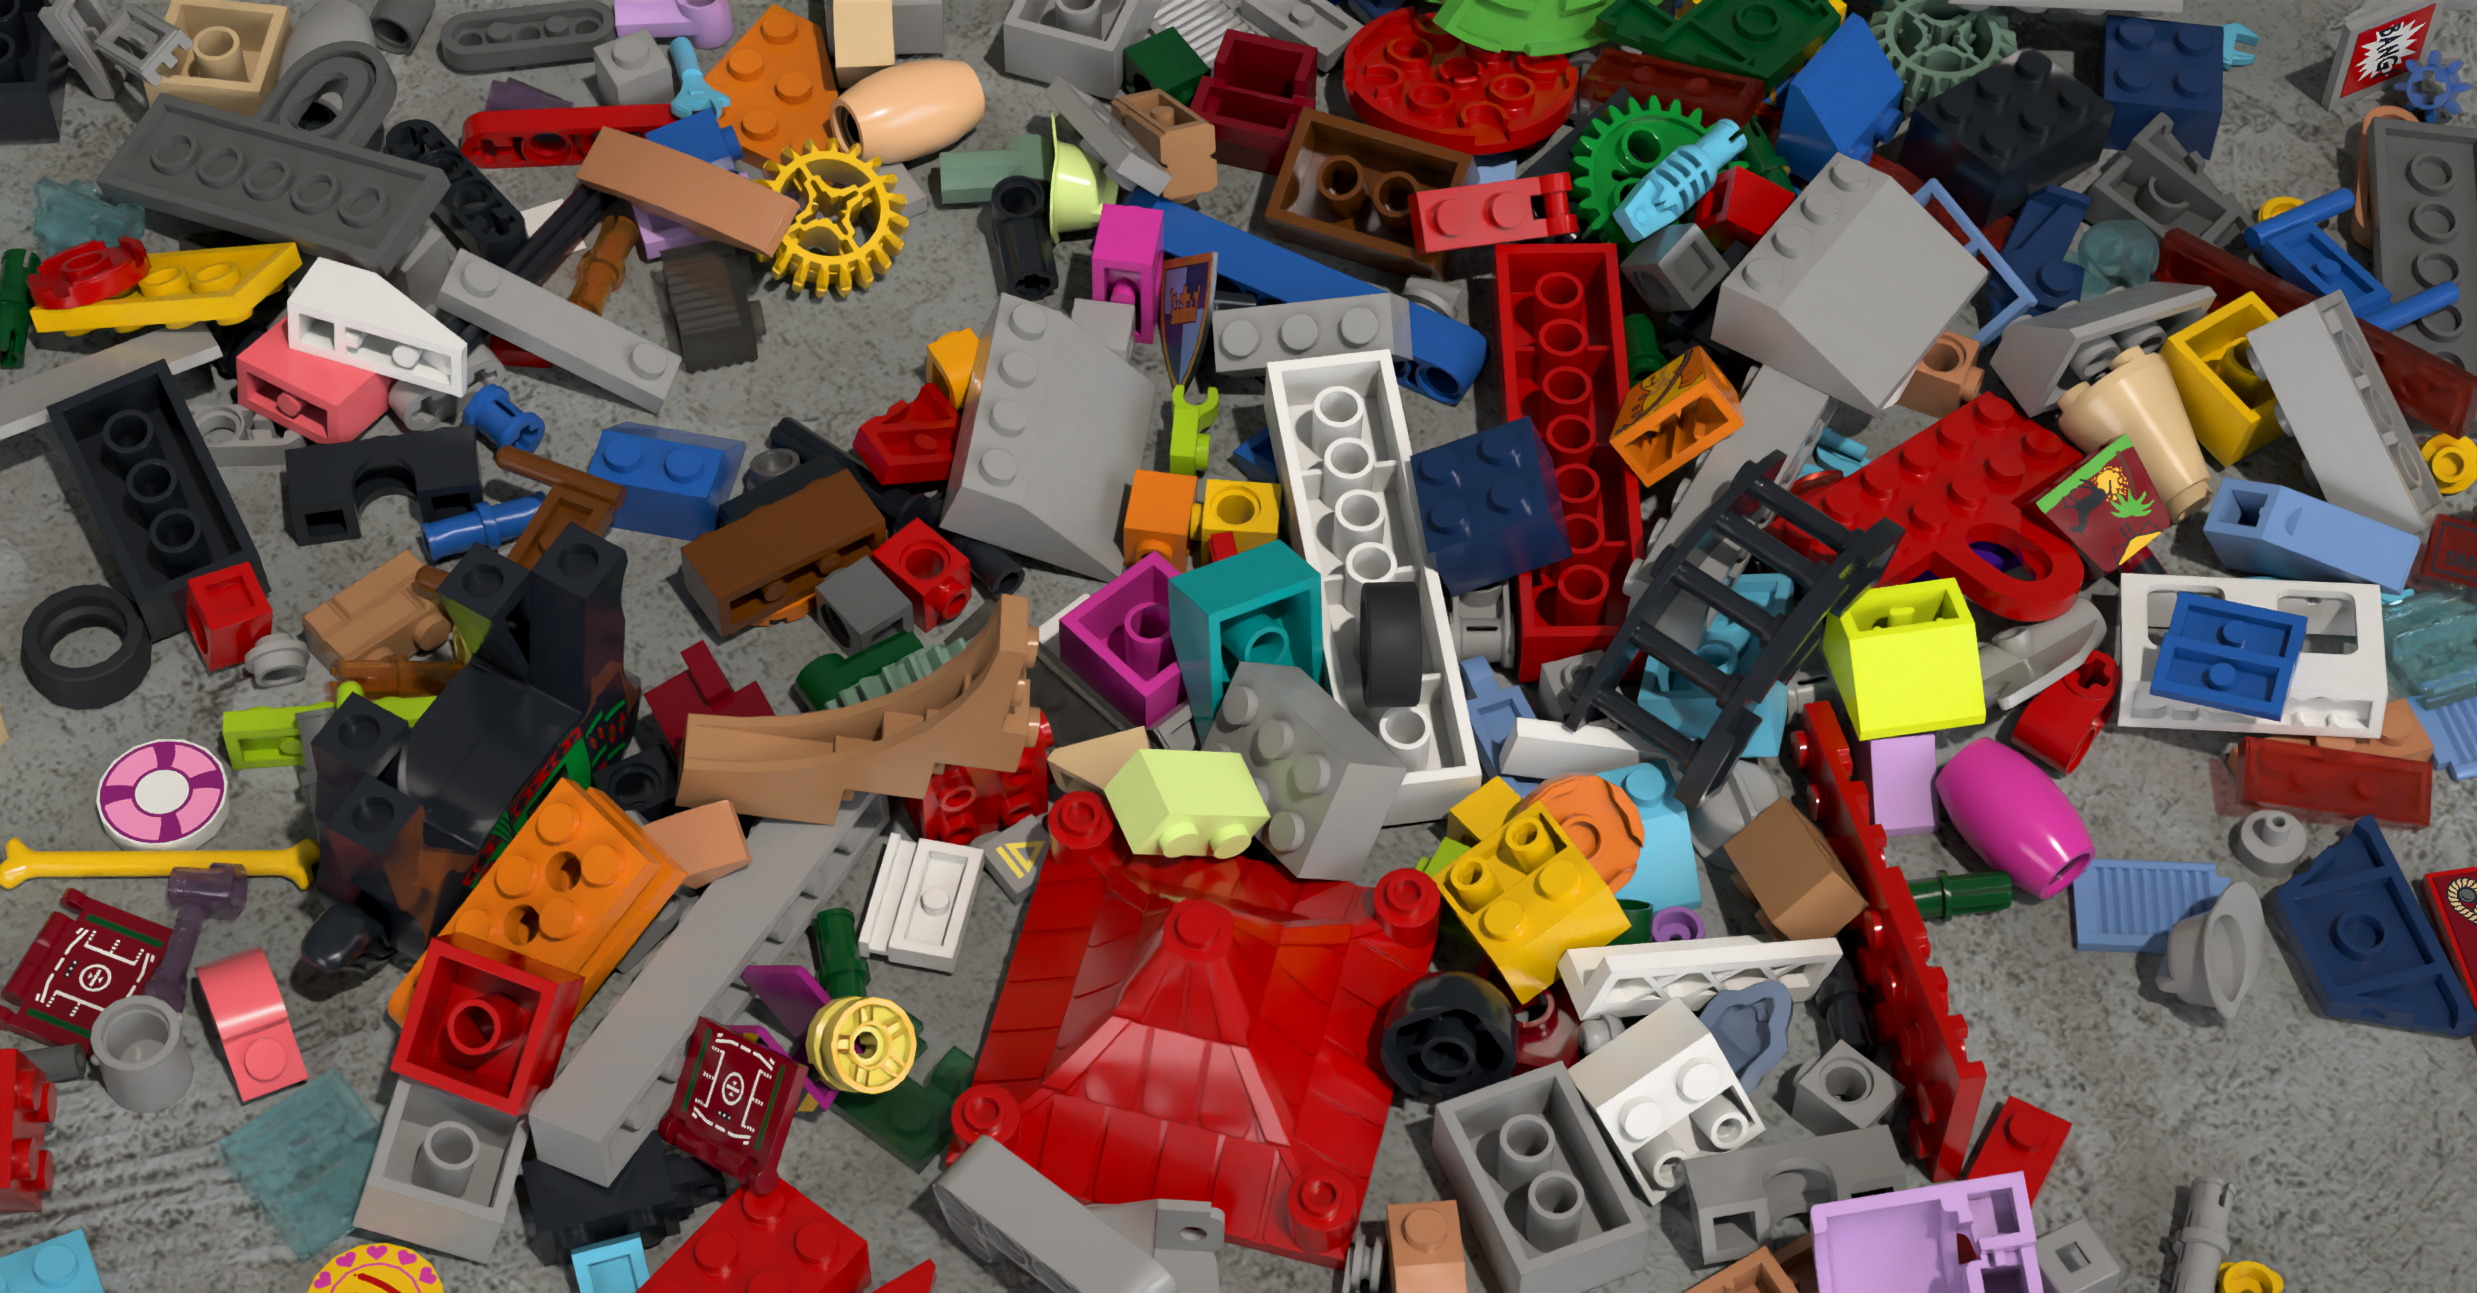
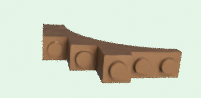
(806, 763)

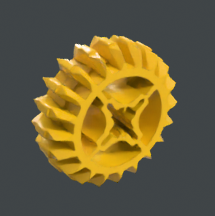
(863, 191)

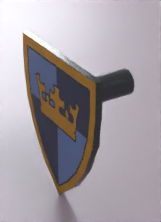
(1187, 312)

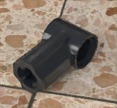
(1023, 238)

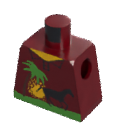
(2105, 511)

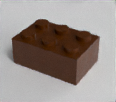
(1349, 191)

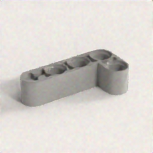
(1010, 1208)

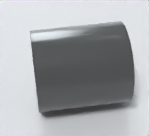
(400, 23)

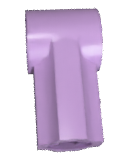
(701, 21)

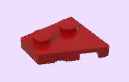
(911, 440)

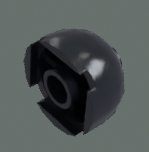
(1449, 1035)

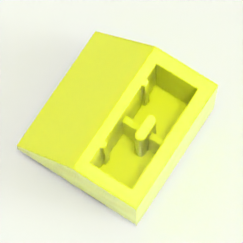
(1907, 660)

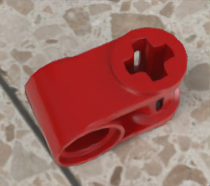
(2069, 714)

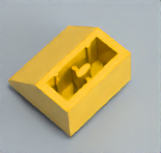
(1530, 899)

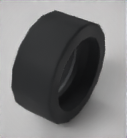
(74, 610)
(1390, 644)

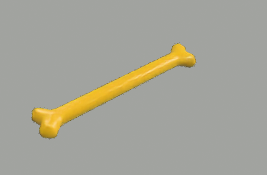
(27, 863)

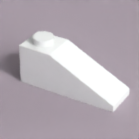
(374, 327)

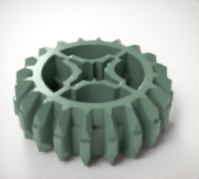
(1938, 45)

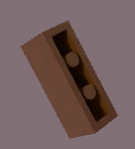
(781, 551)

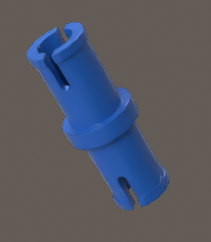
(483, 525)

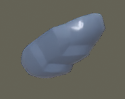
(1751, 1028)

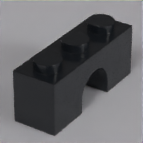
(339, 480)

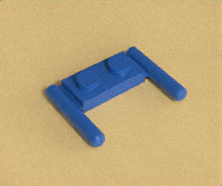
(2318, 265)

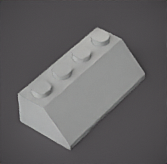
(2344, 415)

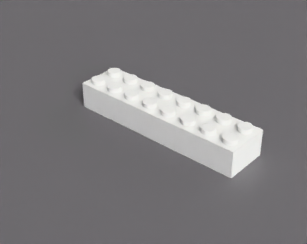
(1358, 521)

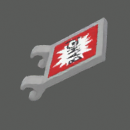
(2377, 46)

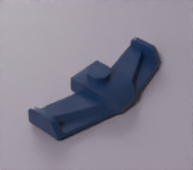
(2037, 252)

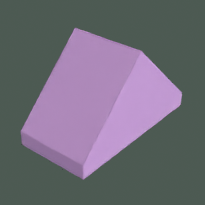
(1899, 781)

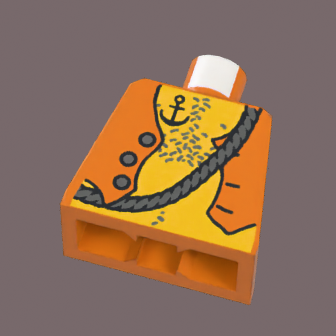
(1686, 410)

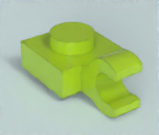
(1188, 446)

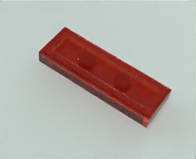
(1714, 92)
(2333, 783)

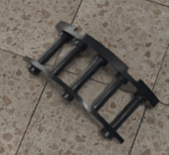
(1784, 639)

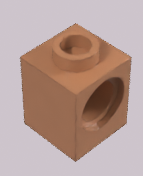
(1945, 377)

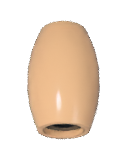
(908, 110)

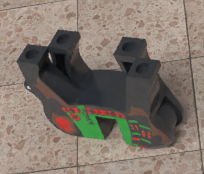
(431, 808)

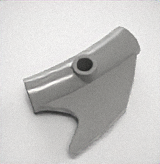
(2039, 654)

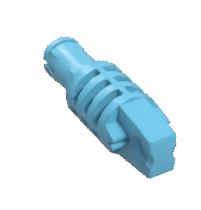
(1678, 182)

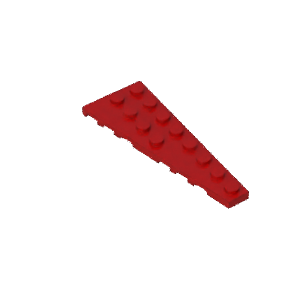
(1893, 955)

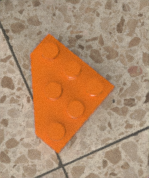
(777, 87)

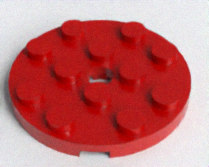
(1447, 92)

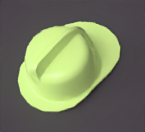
(1077, 189)

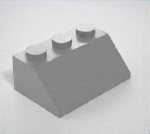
(2078, 340)

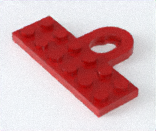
(1958, 488)

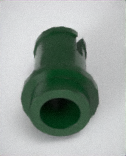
(1641, 348)

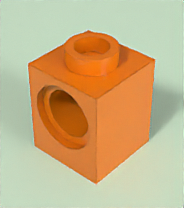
(1159, 517)

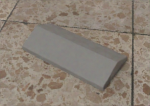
(26, 401)

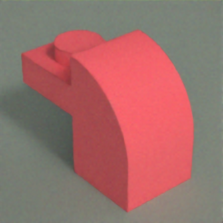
(251, 1022)

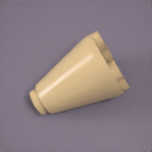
(2145, 405)

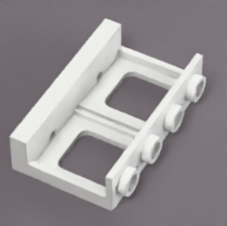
(2329, 691)

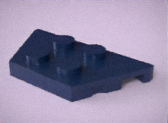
(2369, 940)

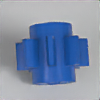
(2443, 73)

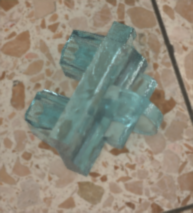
(76, 215)

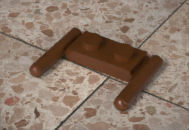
(573, 498)

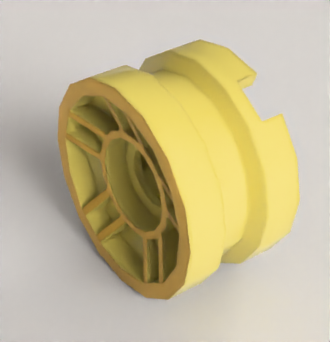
(880, 1027)

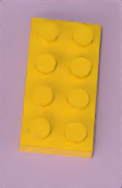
(184, 290)

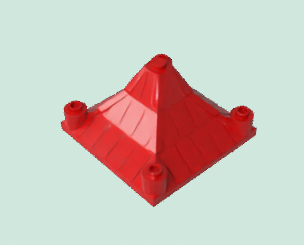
(1200, 1033)

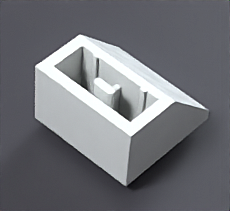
(1665, 1098)

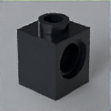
(642, 777)

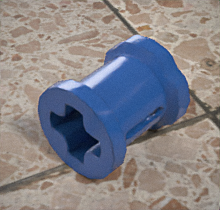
(503, 421)

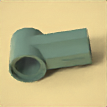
(973, 174)

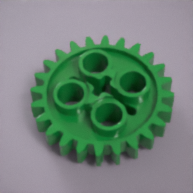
(1608, 171)

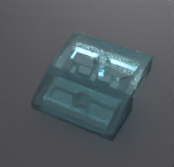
(2433, 644)
(308, 1162)

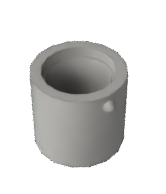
(142, 1053)

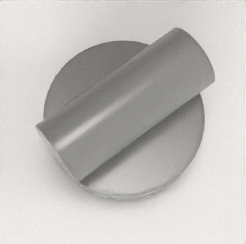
(1436, 295)

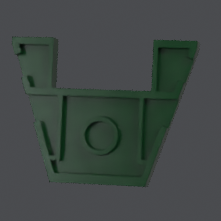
(1727, 36)

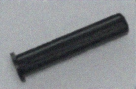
(891, 500)

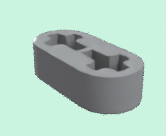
(425, 407)

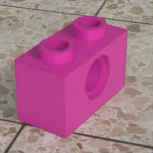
(1130, 263)

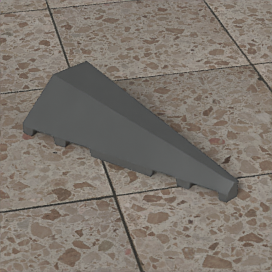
(2169, 190)

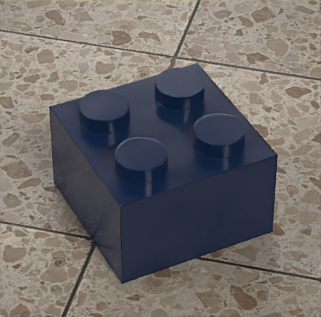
(2163, 68)
(1490, 506)

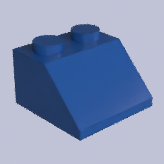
(1840, 102)
(669, 477)

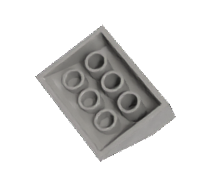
(1847, 287)
(1048, 442)

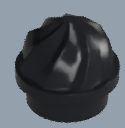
(234, 340)

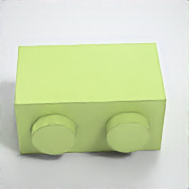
(1186, 803)

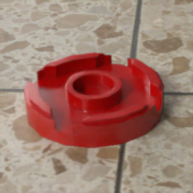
(88, 273)

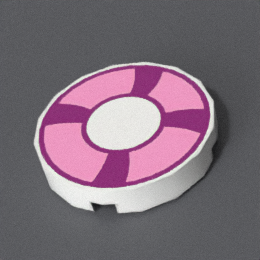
(163, 796)

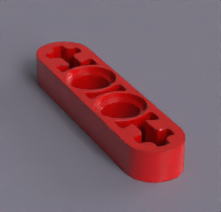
(571, 123)

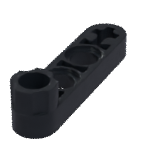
(466, 187)

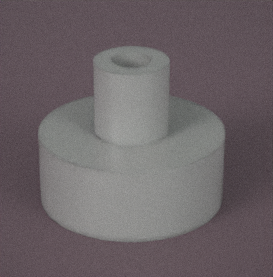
(2271, 843)

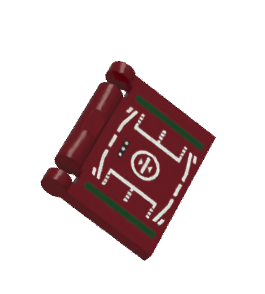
(80, 970)
(734, 1104)

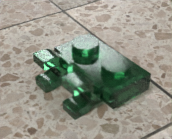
(911, 1119)

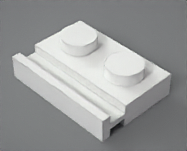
(922, 902)

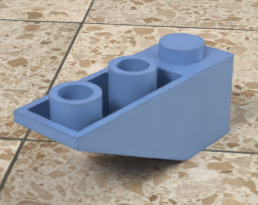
(2304, 538)

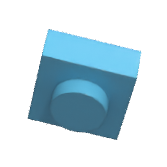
(611, 1265)

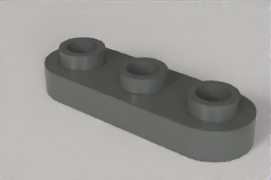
(527, 34)

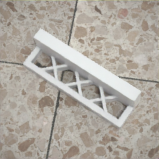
(1647, 975)

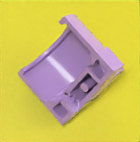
(1910, 1240)

